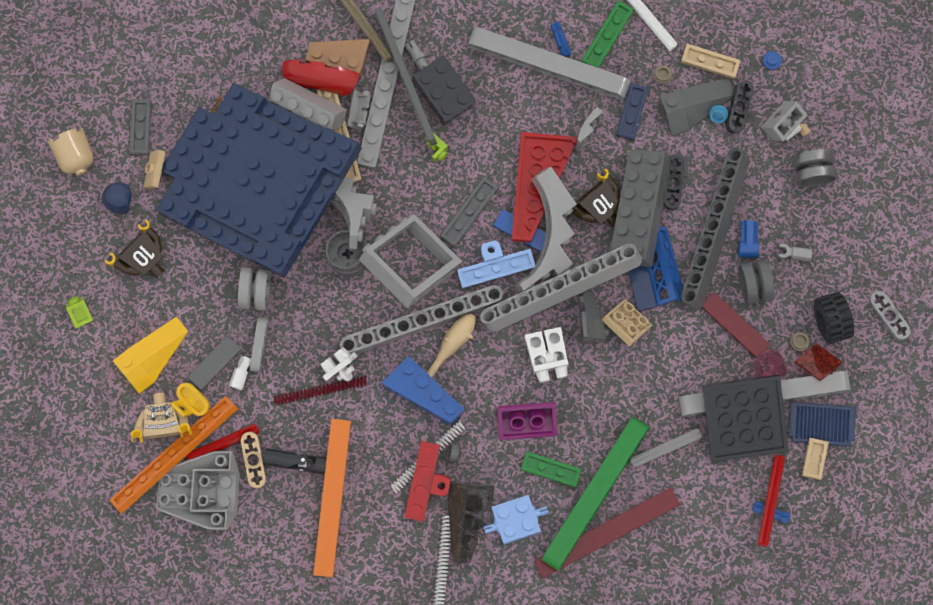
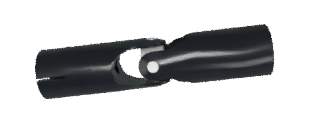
(291, 460)

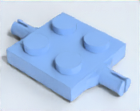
(516, 519)

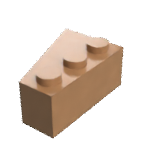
(345, 54)

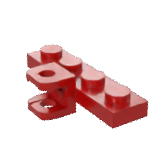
(425, 481)

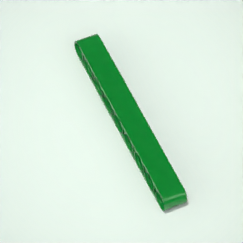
(595, 493)

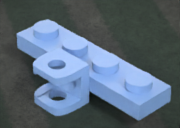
(495, 265)

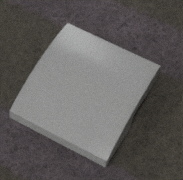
(587, 130)

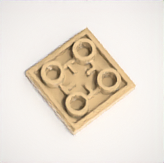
(627, 322)

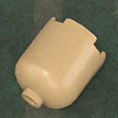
(72, 152)

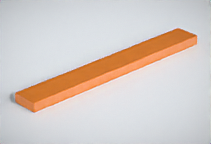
(173, 454)
(332, 498)

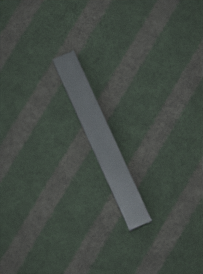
(405, 76)

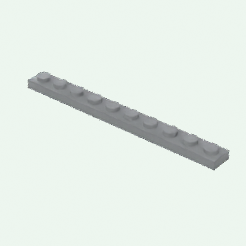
(385, 87)

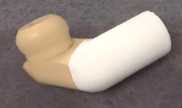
(801, 128)

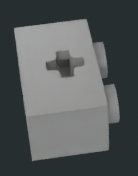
(784, 121)

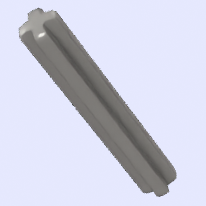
(665, 448)

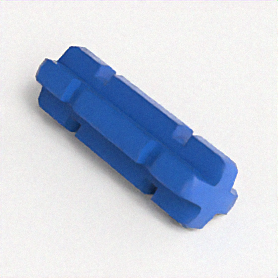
(560, 39)
(784, 516)

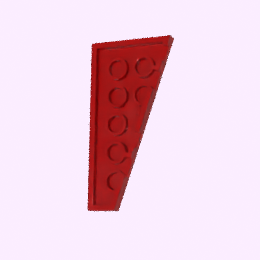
(535, 155)

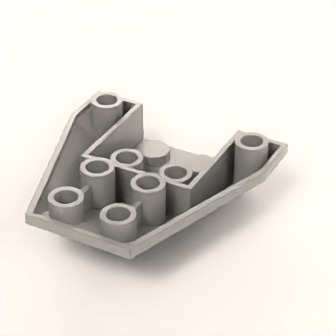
(202, 490)

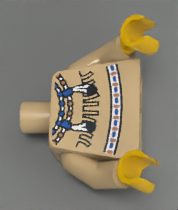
(159, 421)

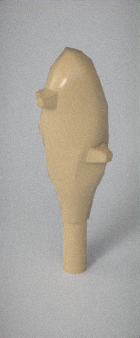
(453, 340)

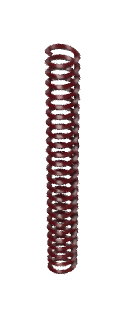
(333, 388)

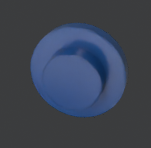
(772, 60)

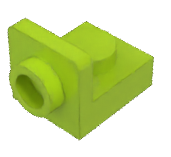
(441, 148)
(78, 311)

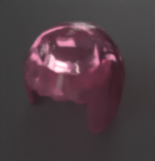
(770, 363)

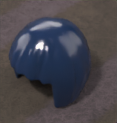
(117, 197)

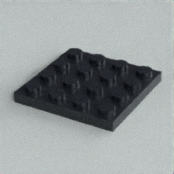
(745, 418)

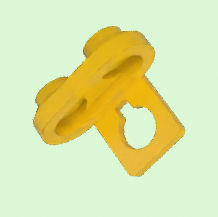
(191, 400)

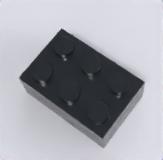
(443, 90)

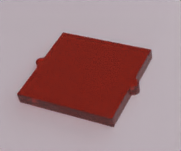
(818, 362)

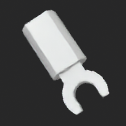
(240, 373)

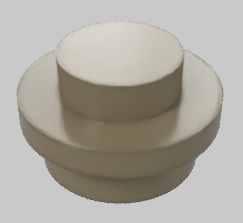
(662, 74)
(799, 341)

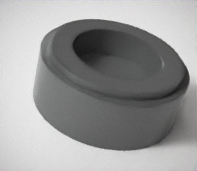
(454, 453)

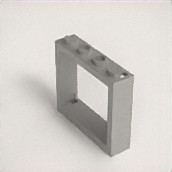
(391, 279)

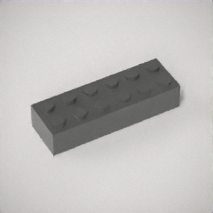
(642, 202)

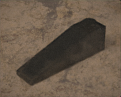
(466, 511)

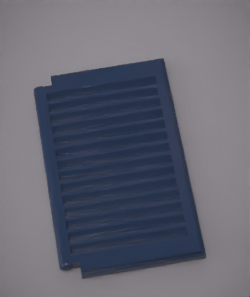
(822, 422)

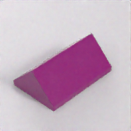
(527, 421)

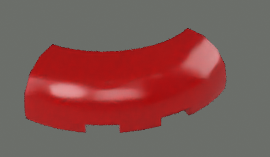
(318, 76)

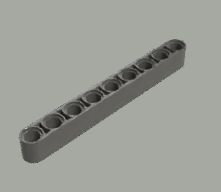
(715, 237)

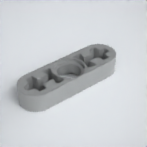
(902, 324)
(259, 344)

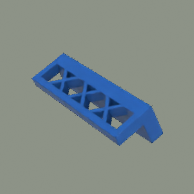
(669, 268)

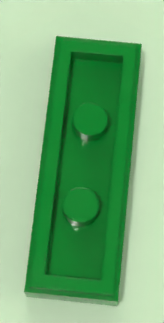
(551, 469)

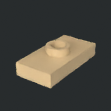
(154, 169)
(815, 459)

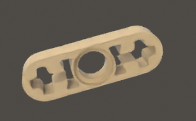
(251, 474)

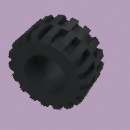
(833, 317)

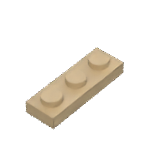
(710, 61)

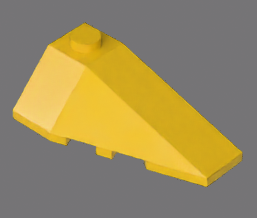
(149, 356)

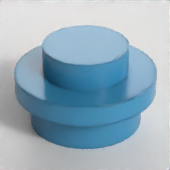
(718, 114)

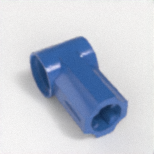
(748, 243)

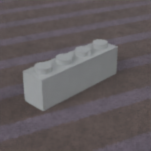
(307, 104)

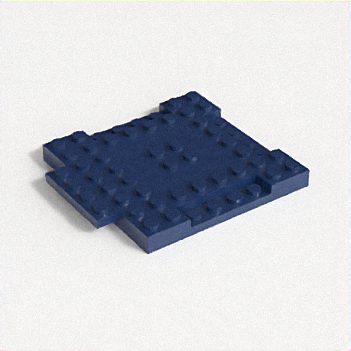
(255, 178)

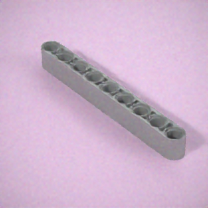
(549, 63)
(570, 287)
(428, 313)
(791, 390)

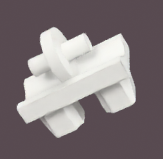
(331, 368)

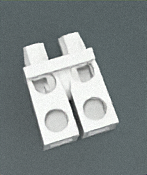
(547, 360)

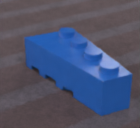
(421, 390)

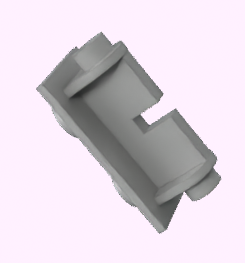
(358, 112)

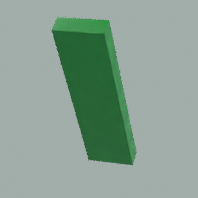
(608, 34)

